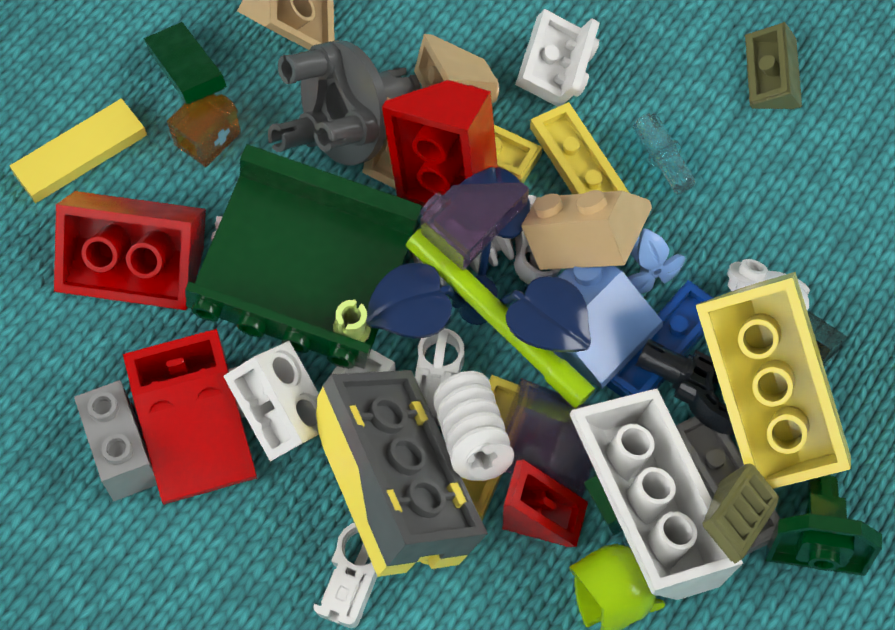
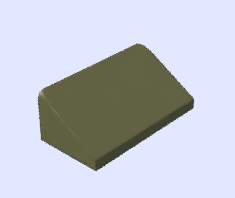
(773, 68)

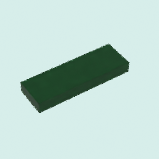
(185, 63)

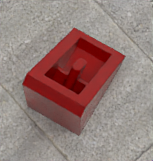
(542, 507)

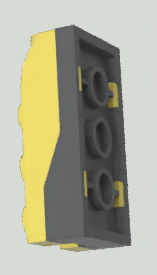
(395, 472)

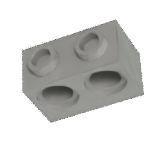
(116, 440)

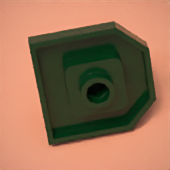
(824, 535)

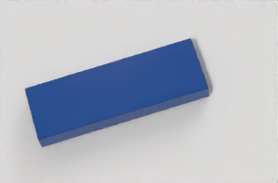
(679, 333)

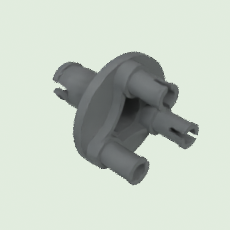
(339, 101)

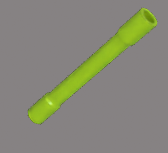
(556, 371)

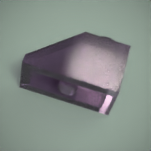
(470, 217)

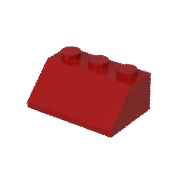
(439, 138)
(127, 249)

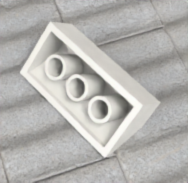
(654, 493)

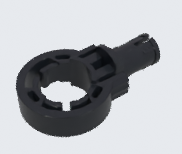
(692, 382)

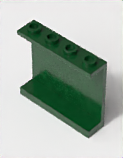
(297, 250)

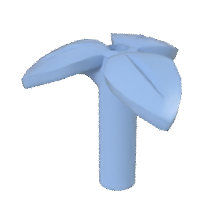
(651, 254)

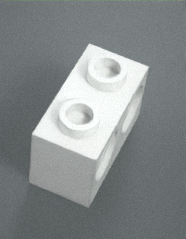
(276, 399)

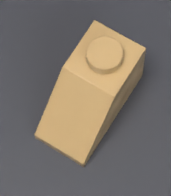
(444, 61)

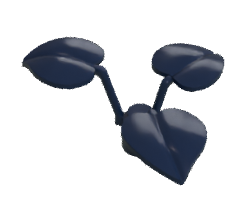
(546, 317)

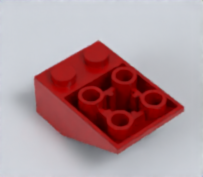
(189, 416)

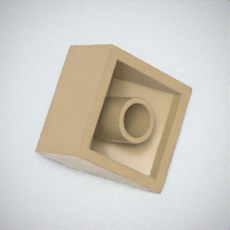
(585, 228)

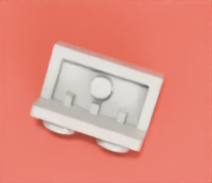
(557, 58)

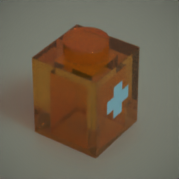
(205, 127)

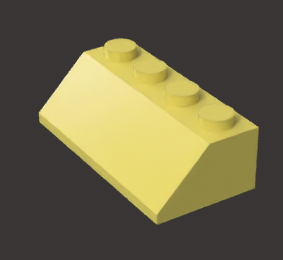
(774, 381)

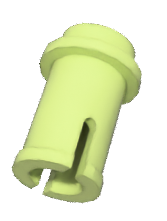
(348, 313)

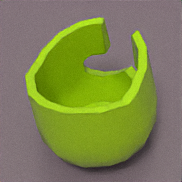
(612, 588)

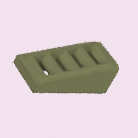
(740, 511)

